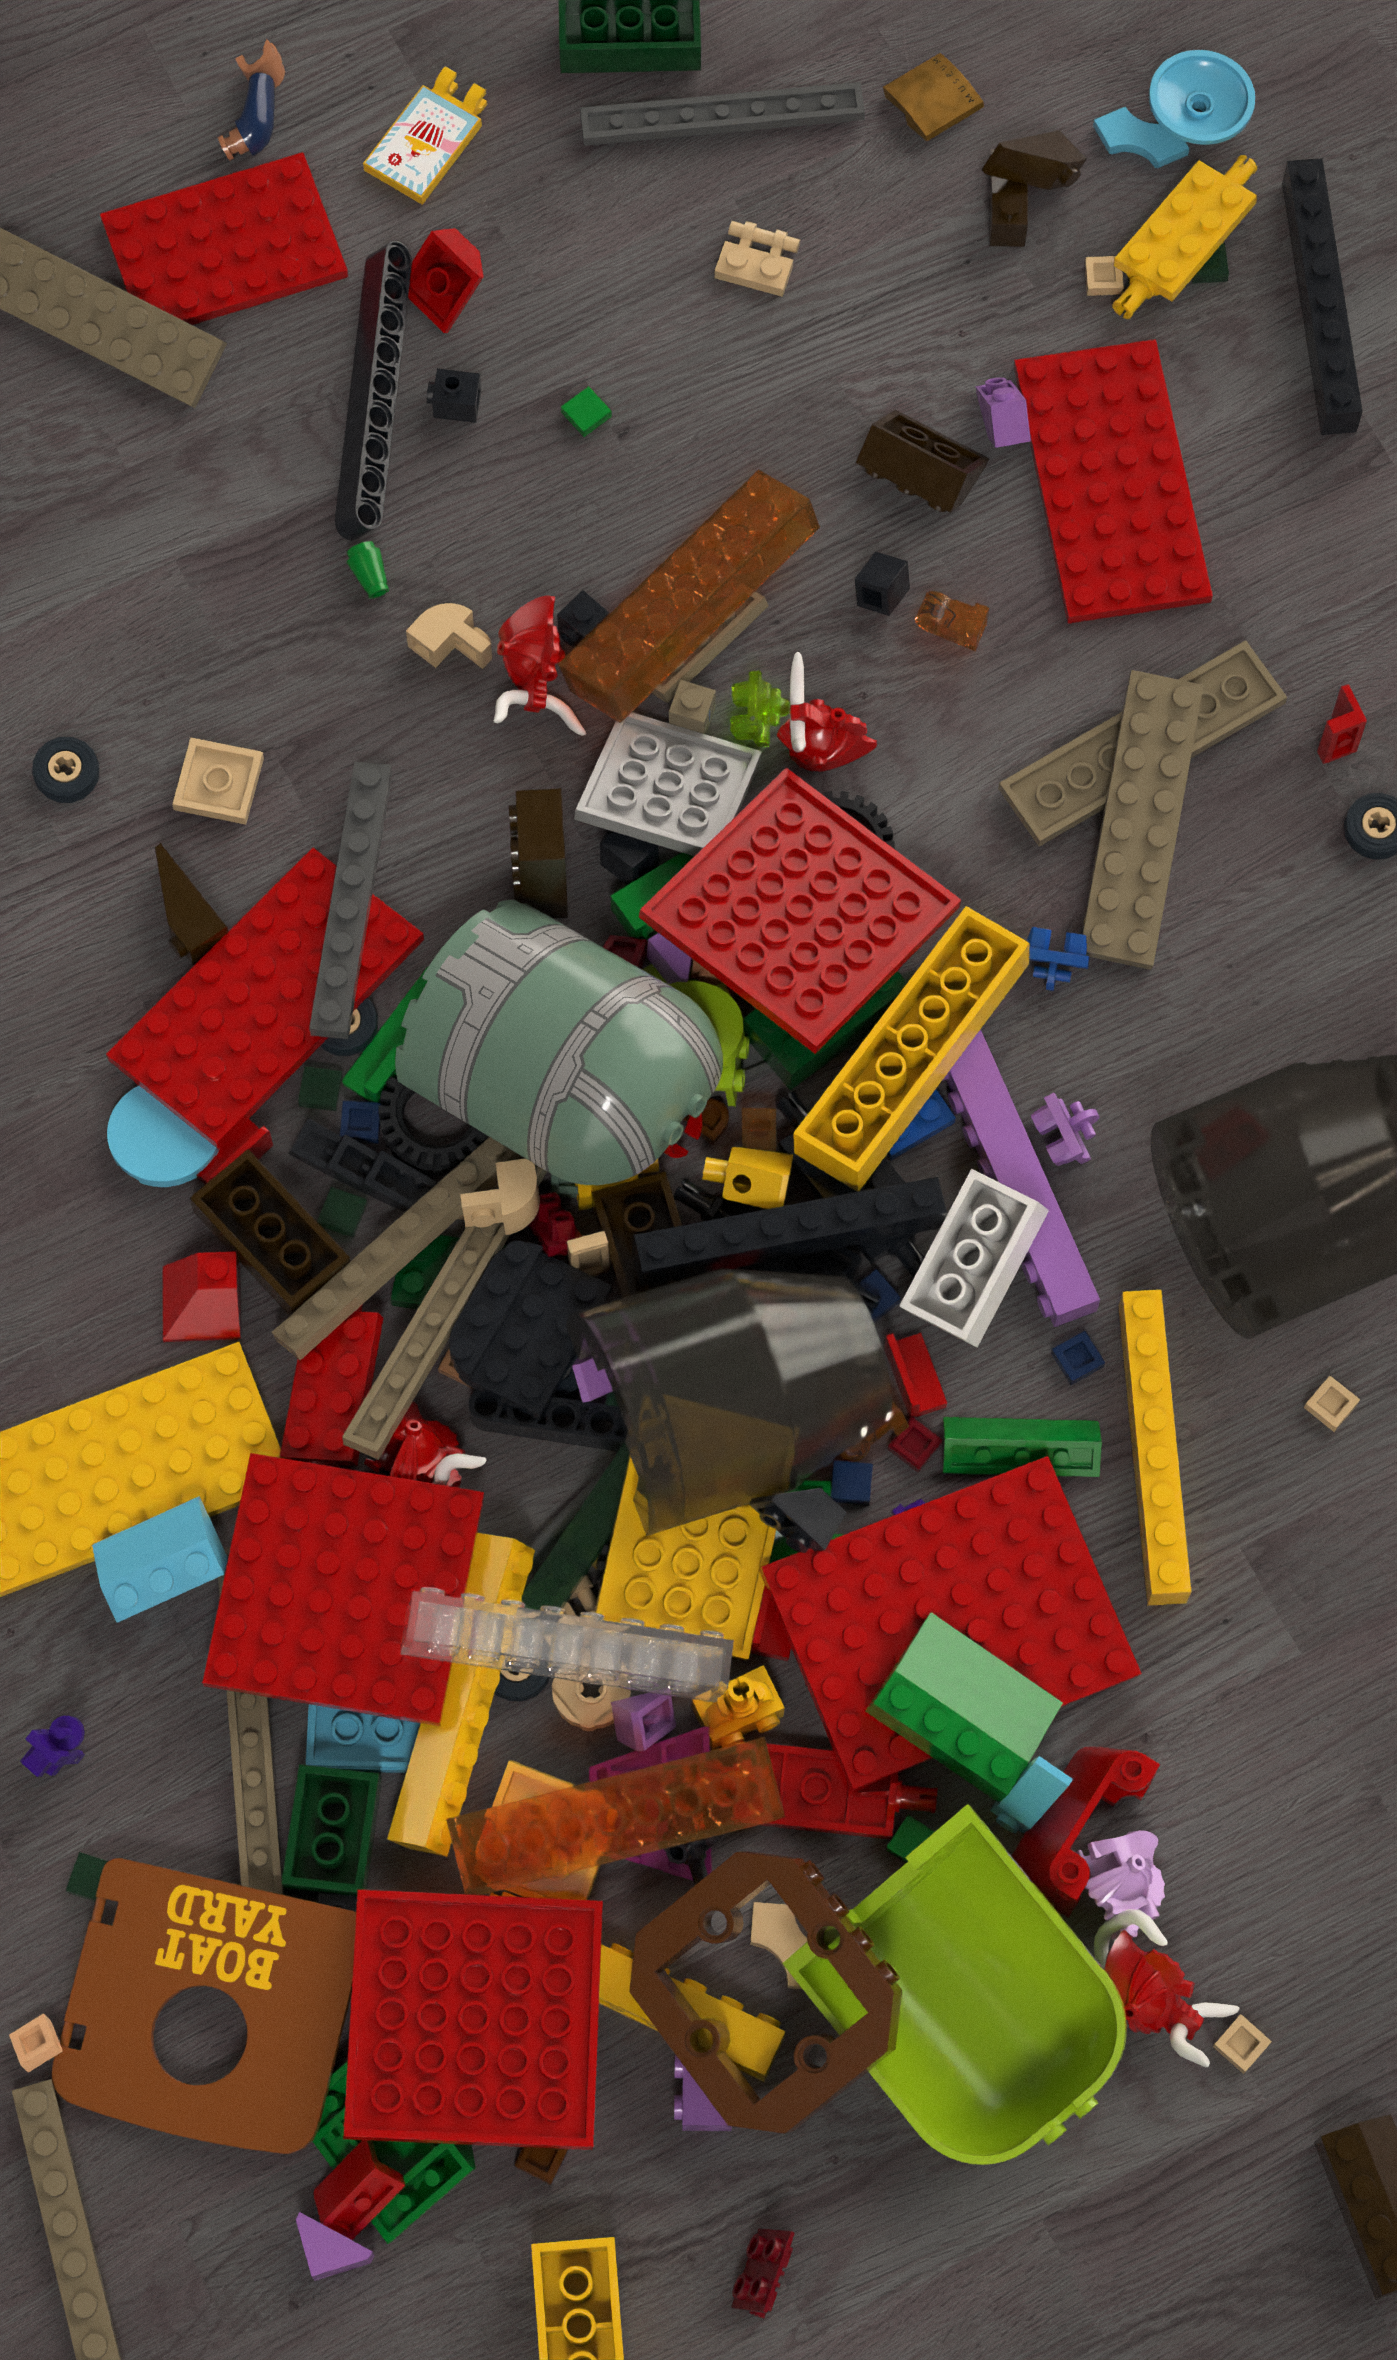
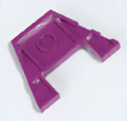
(670, 1749)

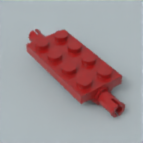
(330, 1390)
(820, 1800)

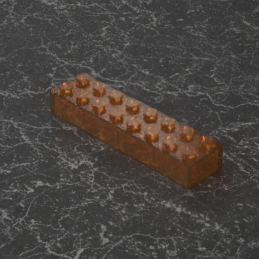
(689, 596)
(616, 1817)

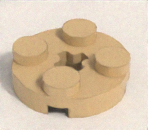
(585, 1712)

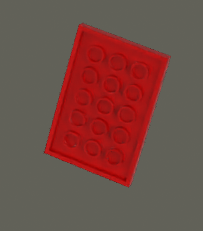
(227, 242)

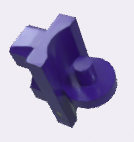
(54, 1746)

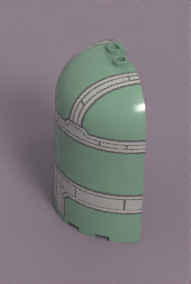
(557, 1047)

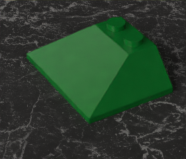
(427, 2168)

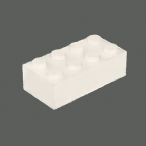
(974, 1258)

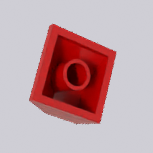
(444, 276)
(202, 1298)

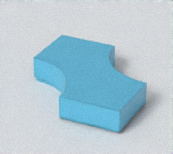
(1126, 133)

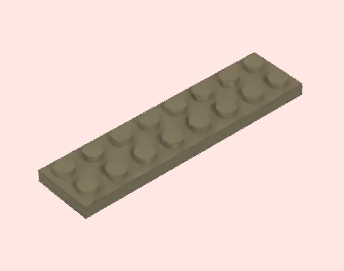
(105, 321)
(1076, 777)
(1141, 819)

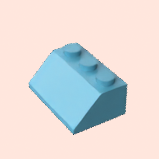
(159, 1559)

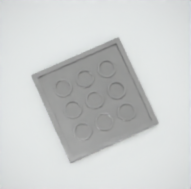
(667, 784)

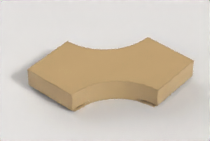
(777, 1931)

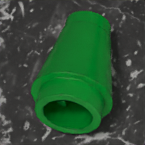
(368, 568)

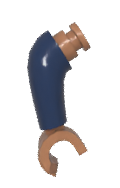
(257, 118)

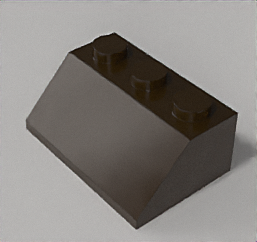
(921, 461)

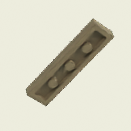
(712, 646)

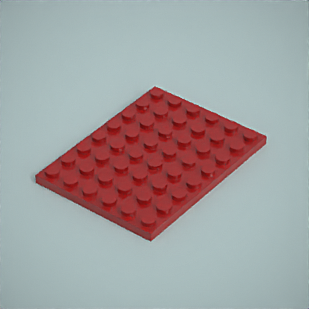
(986, 1560)

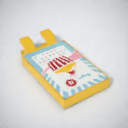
(427, 137)

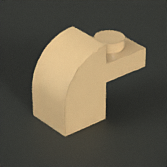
(446, 628)
(513, 1203)

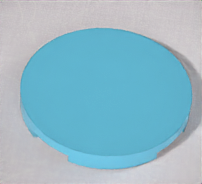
(154, 1142)

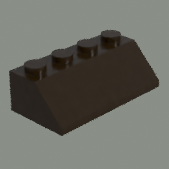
(1364, 2180)

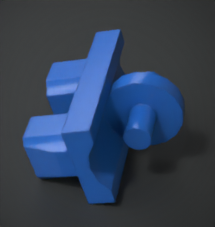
(1073, 955)

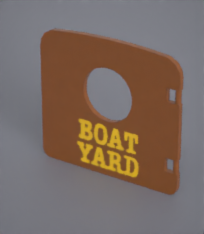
(181, 1931)

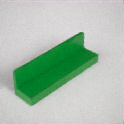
(377, 1061)
(1006, 1444)

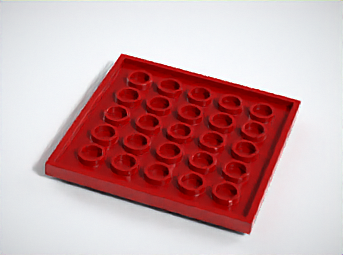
(800, 909)
(326, 1584)
(474, 2020)

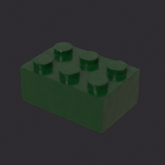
(331, 1831)

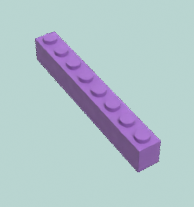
(1011, 1160)

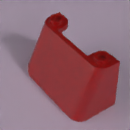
(1045, 1848)

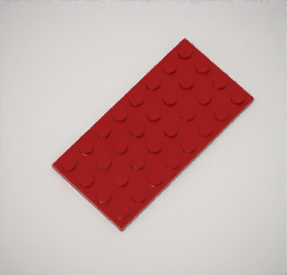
(1112, 481)
(247, 1005)

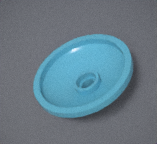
(1205, 83)

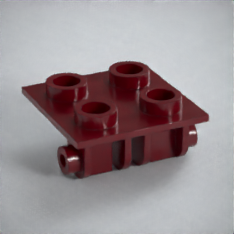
(766, 2255)

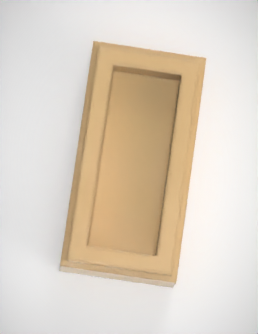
(590, 1253)

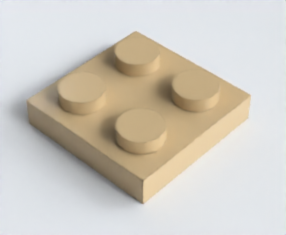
(218, 781)

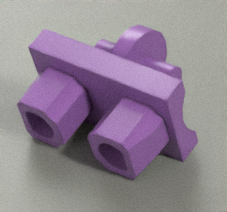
(1056, 1115)

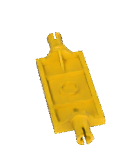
(1184, 233)

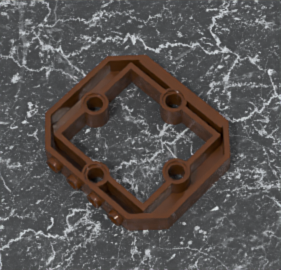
(675, 2019)

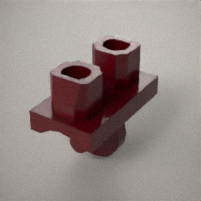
(553, 1226)

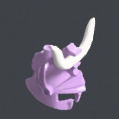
(1126, 1887)

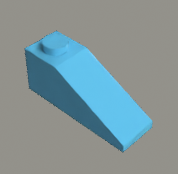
(1031, 1796)

